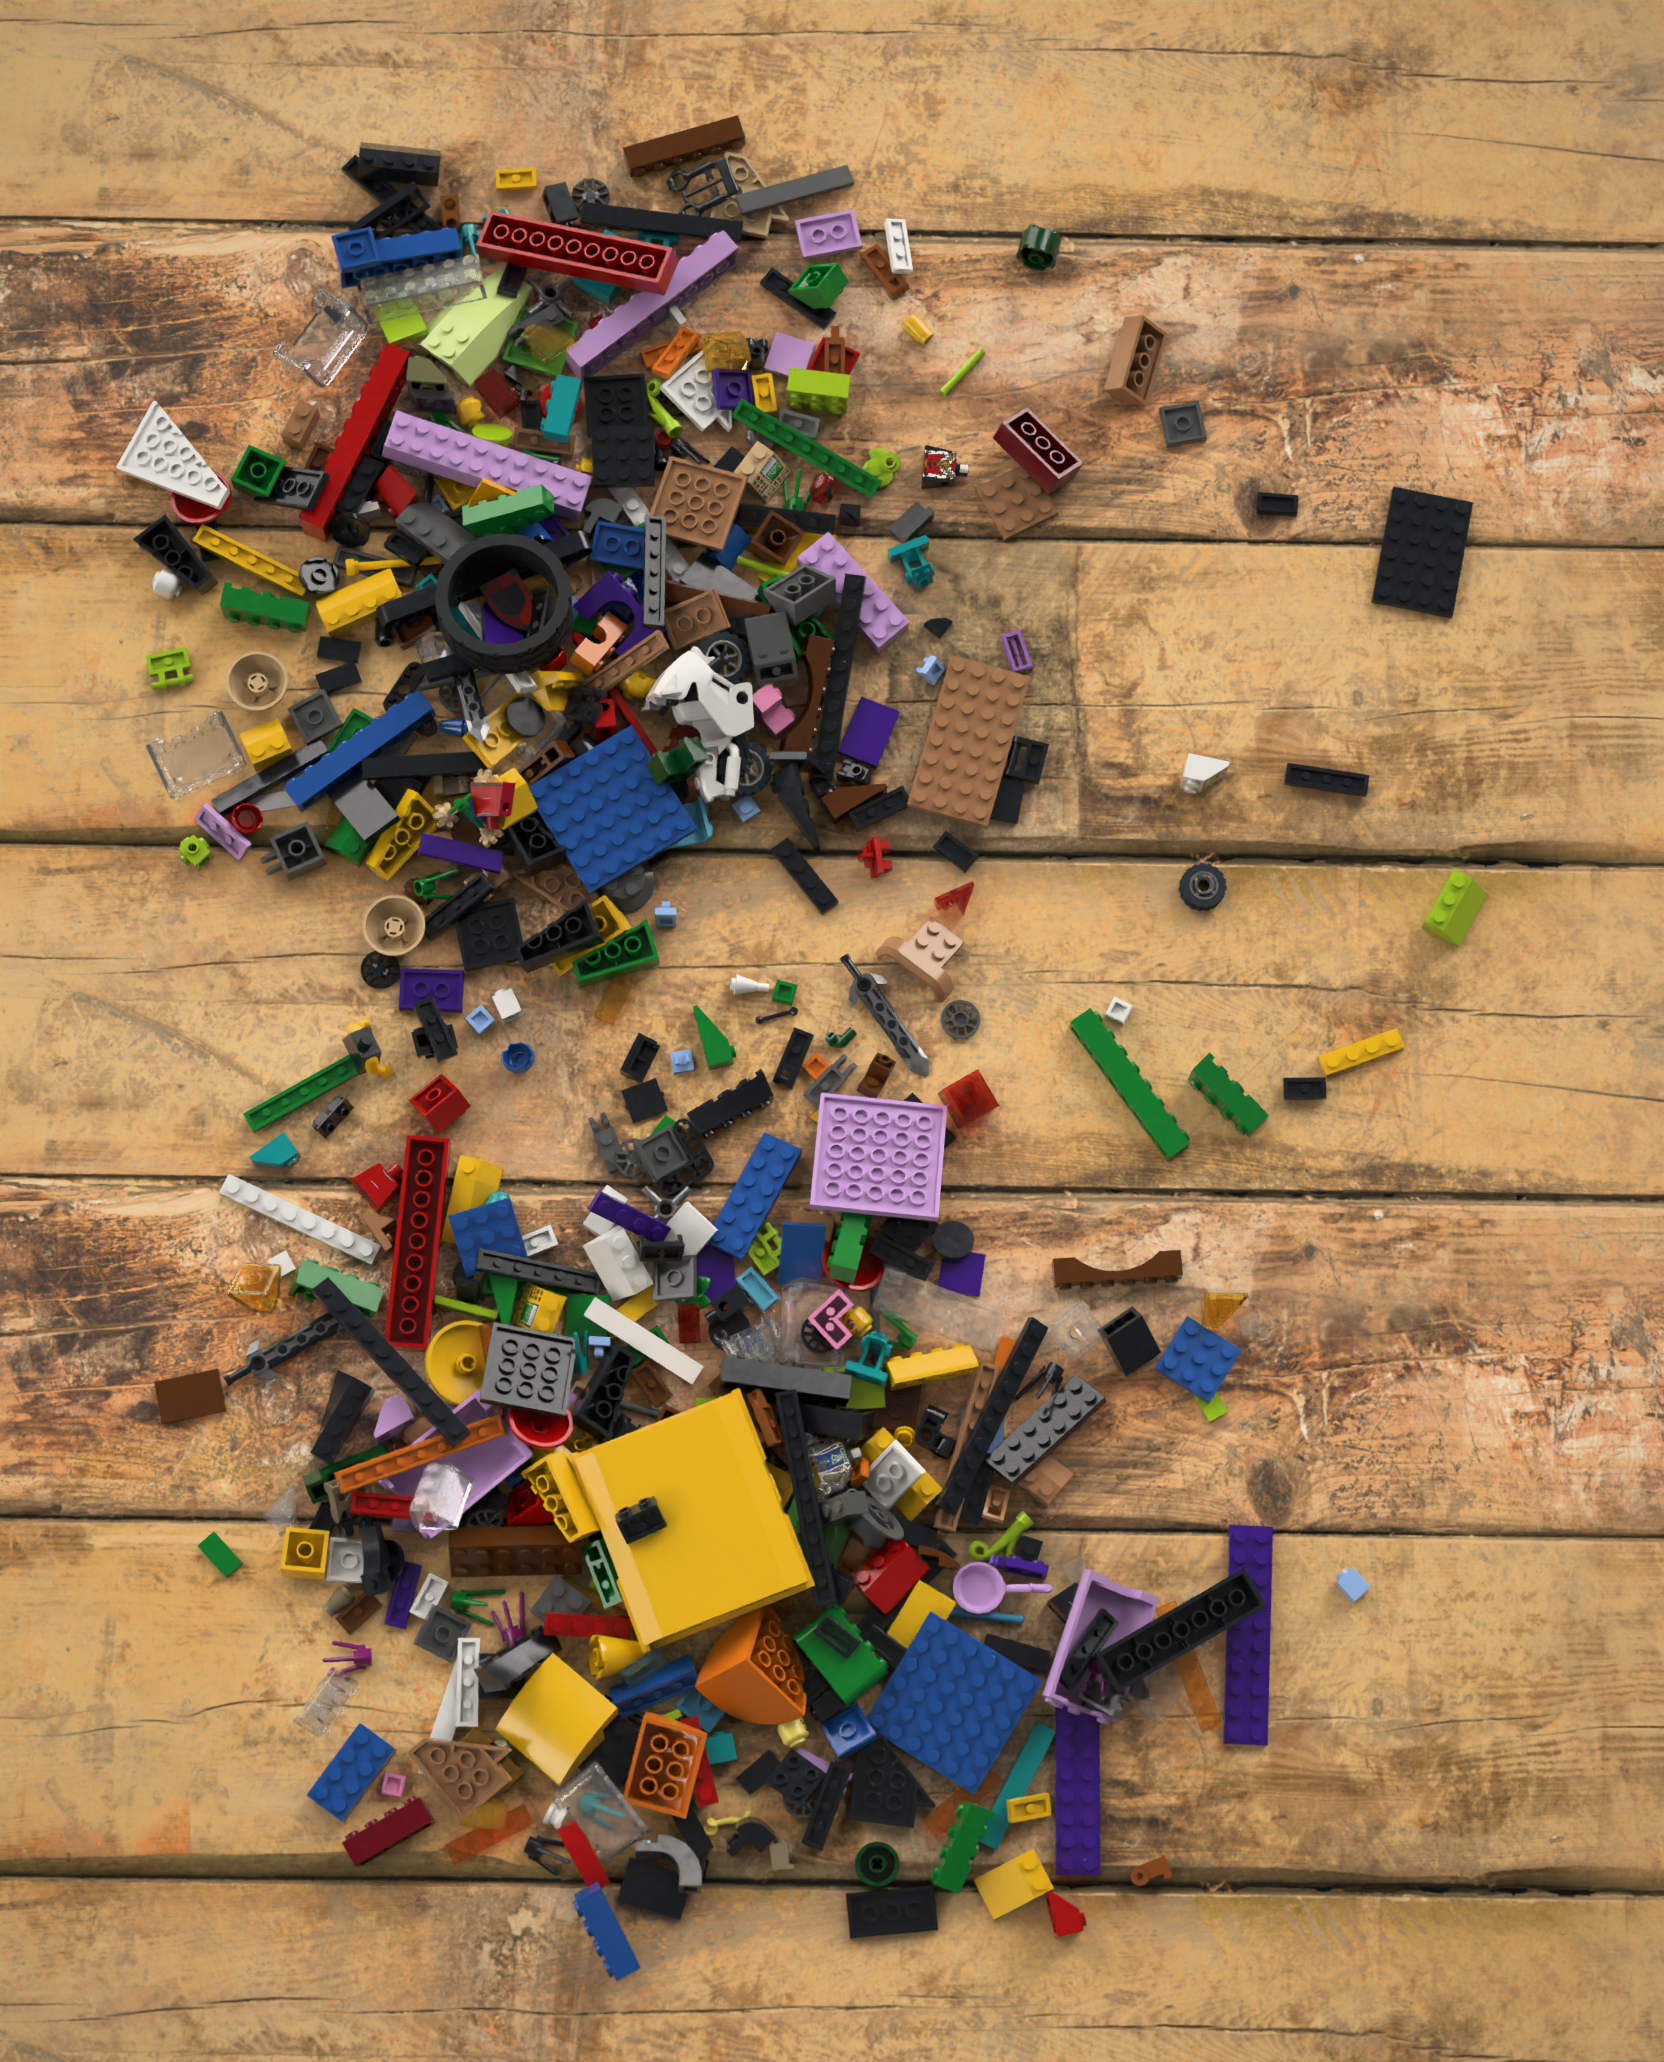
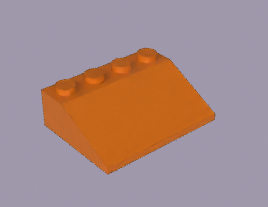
(665, 1765)

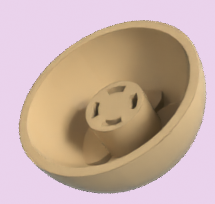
(256, 671)
(386, 917)

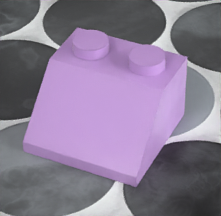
(393, 1418)

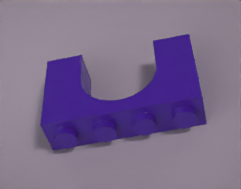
(610, 590)

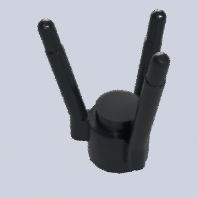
(682, 449)
(1051, 1373)
(535, 1847)

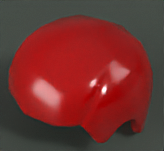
(556, 662)
(247, 818)

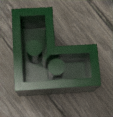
(679, 762)

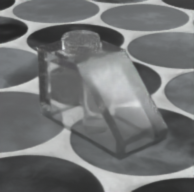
(284, 1511)

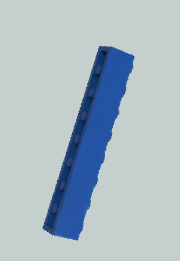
(367, 743)

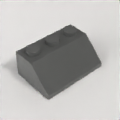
(801, 593)

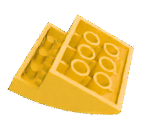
(556, 1719)

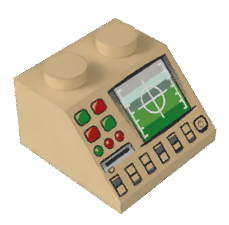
(763, 470)

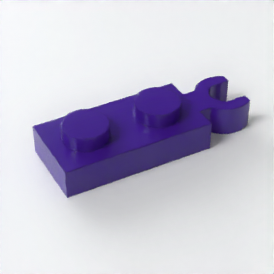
(1018, 1566)

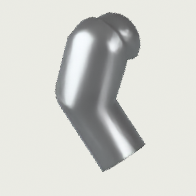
(752, 439)

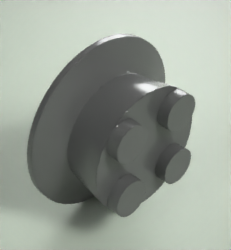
(631, 889)
(876, 1525)

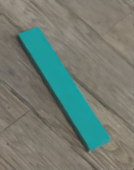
(1018, 1781)

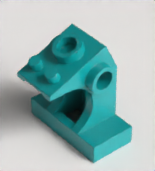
(910, 553)
(875, 1343)

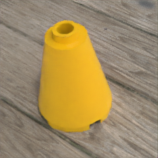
(612, 1655)

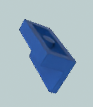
(734, 547)

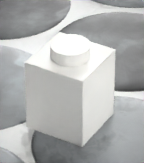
(507, 1005)

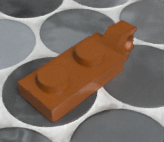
(835, 352)
(766, 1419)

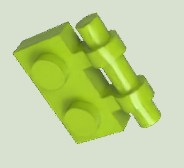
(167, 663)
(762, 1254)

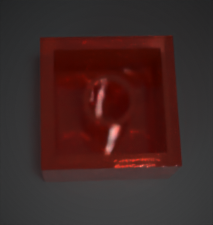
(968, 1099)

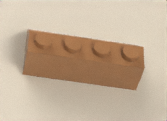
(1135, 360)

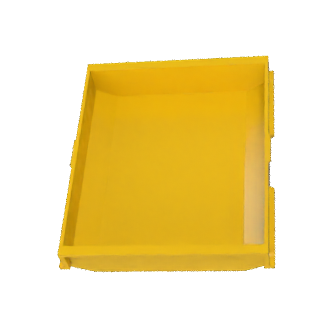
(725, 1521)

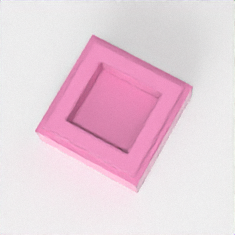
(393, 1784)

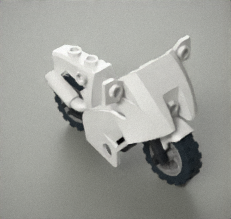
(720, 716)

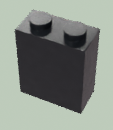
(1129, 1341)

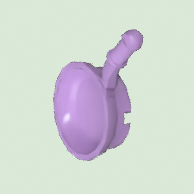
(981, 1587)

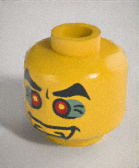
(857, 1321)

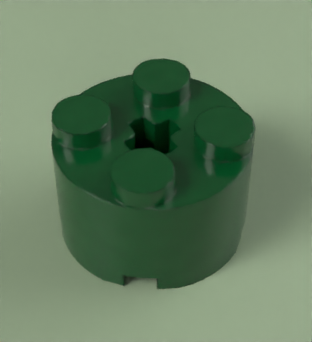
(1039, 247)
(877, 1877)

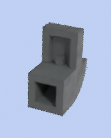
(601, 510)

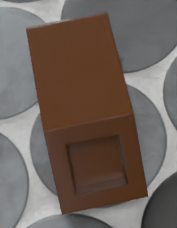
(876, 1076)

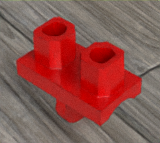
(873, 857)

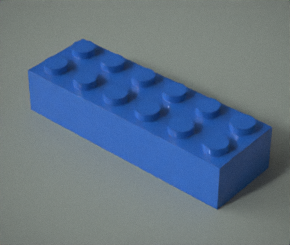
(408, 252)

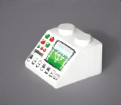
(1201, 773)

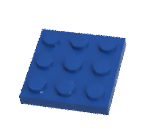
(488, 1228)
(1198, 1359)

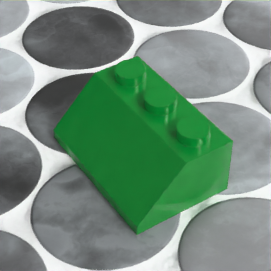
(348, 843)

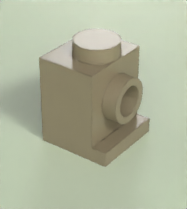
(781, 1855)

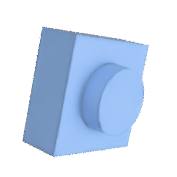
(746, 809)
(480, 1019)

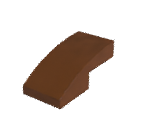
(944, 1561)

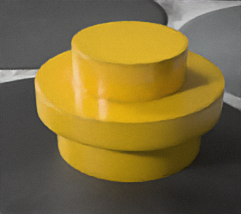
(905, 1435)

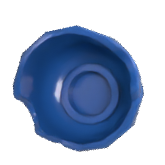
(518, 1058)

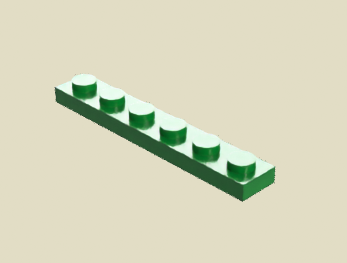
(301, 1094)

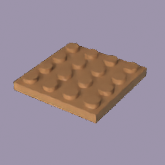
(698, 502)

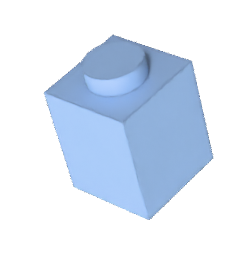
(1351, 1584)

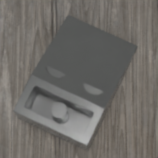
(771, 648)

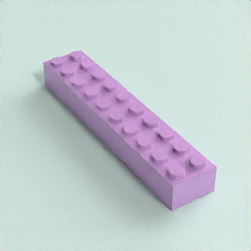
(648, 310)
(472, 458)

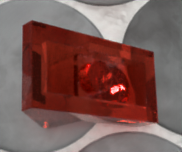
(959, 895)
(689, 1323)

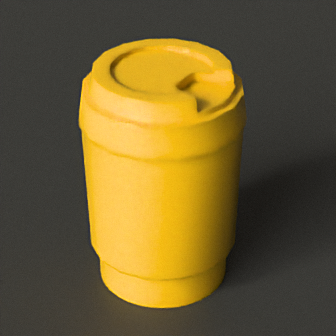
(918, 329)

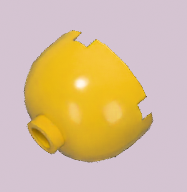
(637, 685)

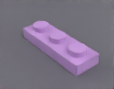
(223, 831)

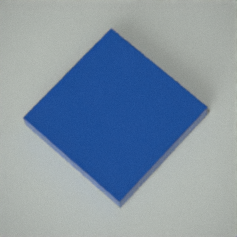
(356, 250)
(848, 1731)

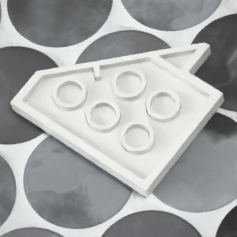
(694, 395)

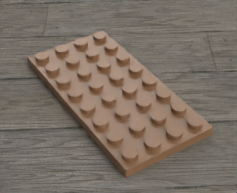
(968, 742)

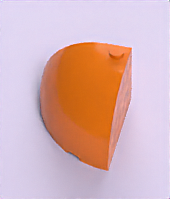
(755, 1671)

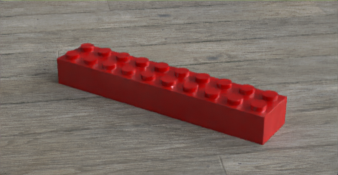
(577, 252)
(358, 436)
(417, 1243)

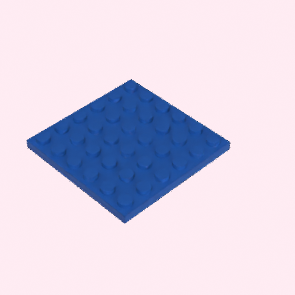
(610, 810)
(953, 1702)

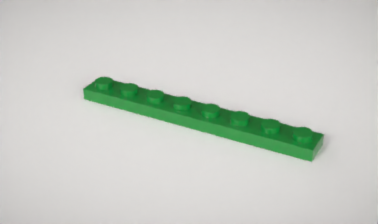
(806, 448)

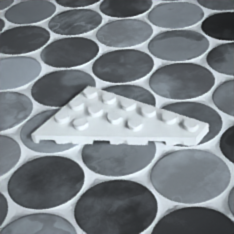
(169, 461)

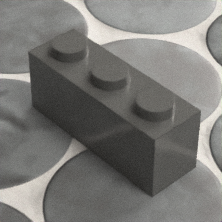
(843, 1508)

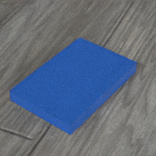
(618, 546)
(801, 1251)

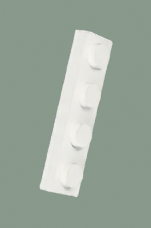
(467, 1683)

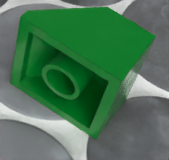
(819, 285)
(257, 472)

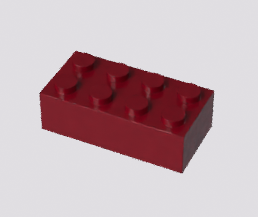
(1038, 450)
(388, 1832)

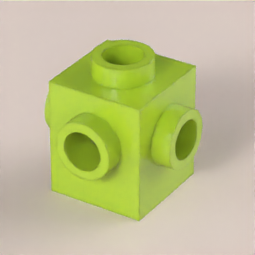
(195, 852)

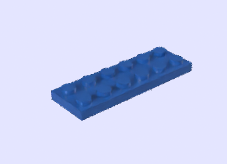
(754, 1195)

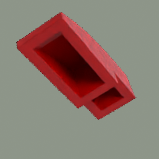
(583, 1854)

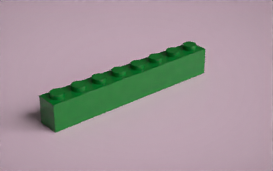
(1129, 1084)

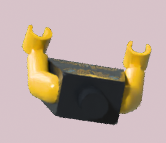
(365, 1050)

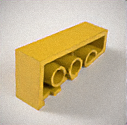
(403, 838)
(562, 1495)

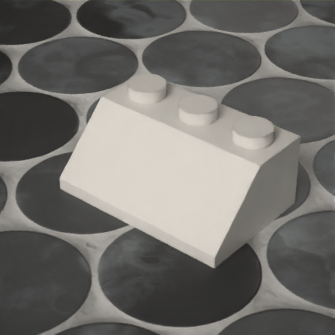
(618, 1264)

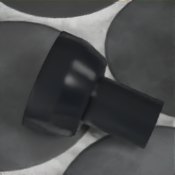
(661, 461)

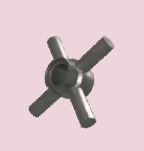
(552, 291)
(666, 1202)

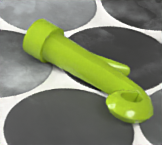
(671, 426)
(1007, 1540)

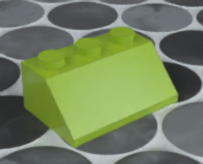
(1455, 908)

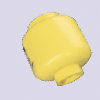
(793, 1733)

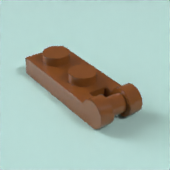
(881, 268)

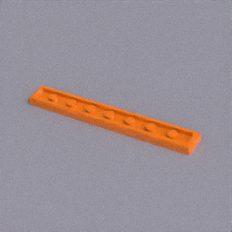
(416, 1455)

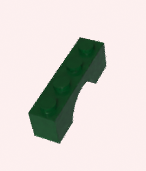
(315, 1480)

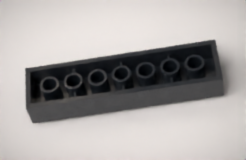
(1178, 1631)

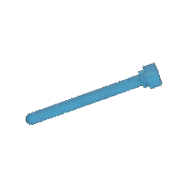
(991, 1616)

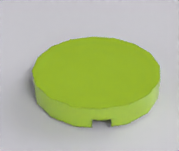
(493, 433)

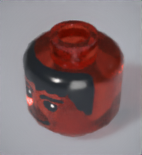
(823, 487)

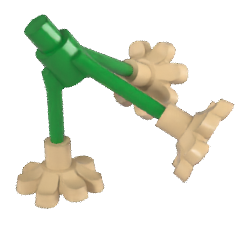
(447, 816)

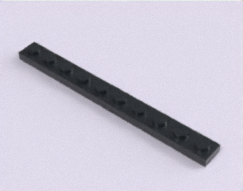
(839, 674)
(391, 1362)
(991, 1416)
(806, 1497)
(815, 1683)

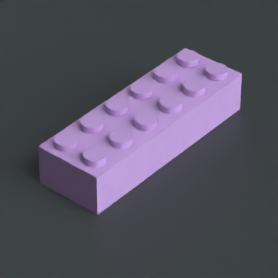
(879, 618)

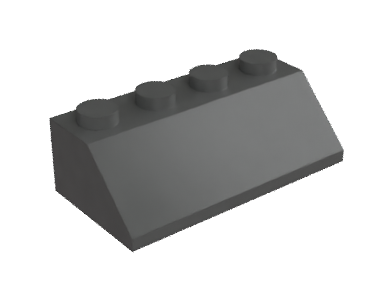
(433, 530)

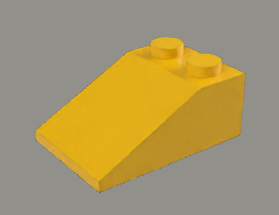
(1013, 1884)

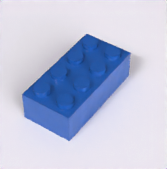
(351, 1772)
(607, 1931)

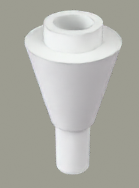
(744, 985)

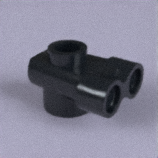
(757, 351)
(854, 772)

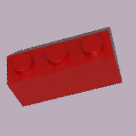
(890, 1575)

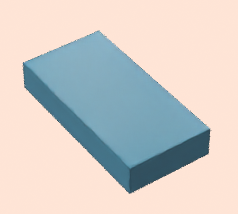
(758, 1289)

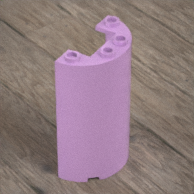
(485, 1463)
(1128, 1606)

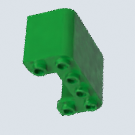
(847, 1677)

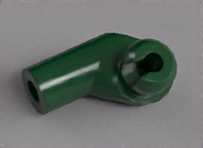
(840, 1040)

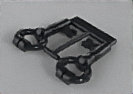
(726, 176)

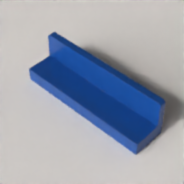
(665, 1684)

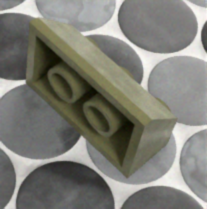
(424, 375)

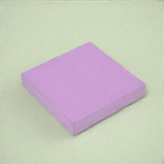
(787, 353)

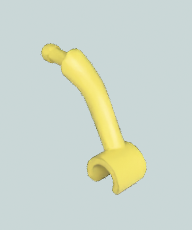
(712, 1829)

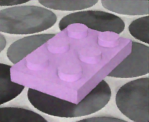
(828, 234)

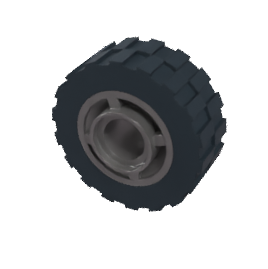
(1211, 878)

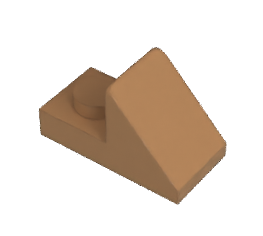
(379, 1225)
(996, 1504)

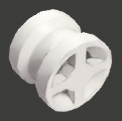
(555, 1816)

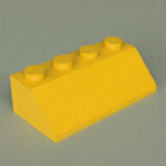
(357, 602)
(930, 1367)
(920, 1494)

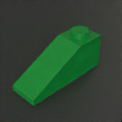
(714, 1043)
(505, 1294)
(603, 1572)

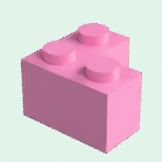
(771, 712)
(827, 1319)

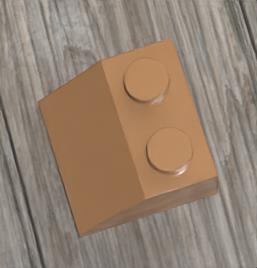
(1046, 1480)

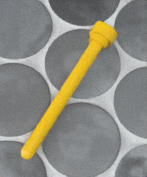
(354, 566)

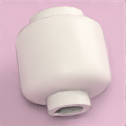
(166, 584)

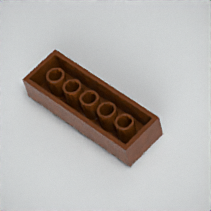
(513, 1552)

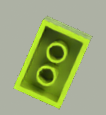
(818, 390)

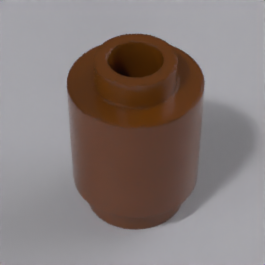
(409, 891)

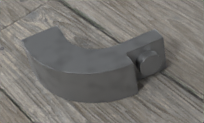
(679, 1856)

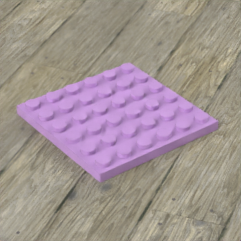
(878, 1157)

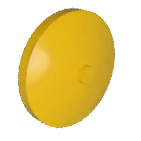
(456, 1361)

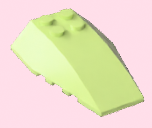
(472, 333)

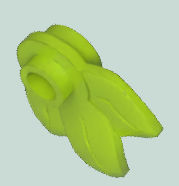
(878, 465)

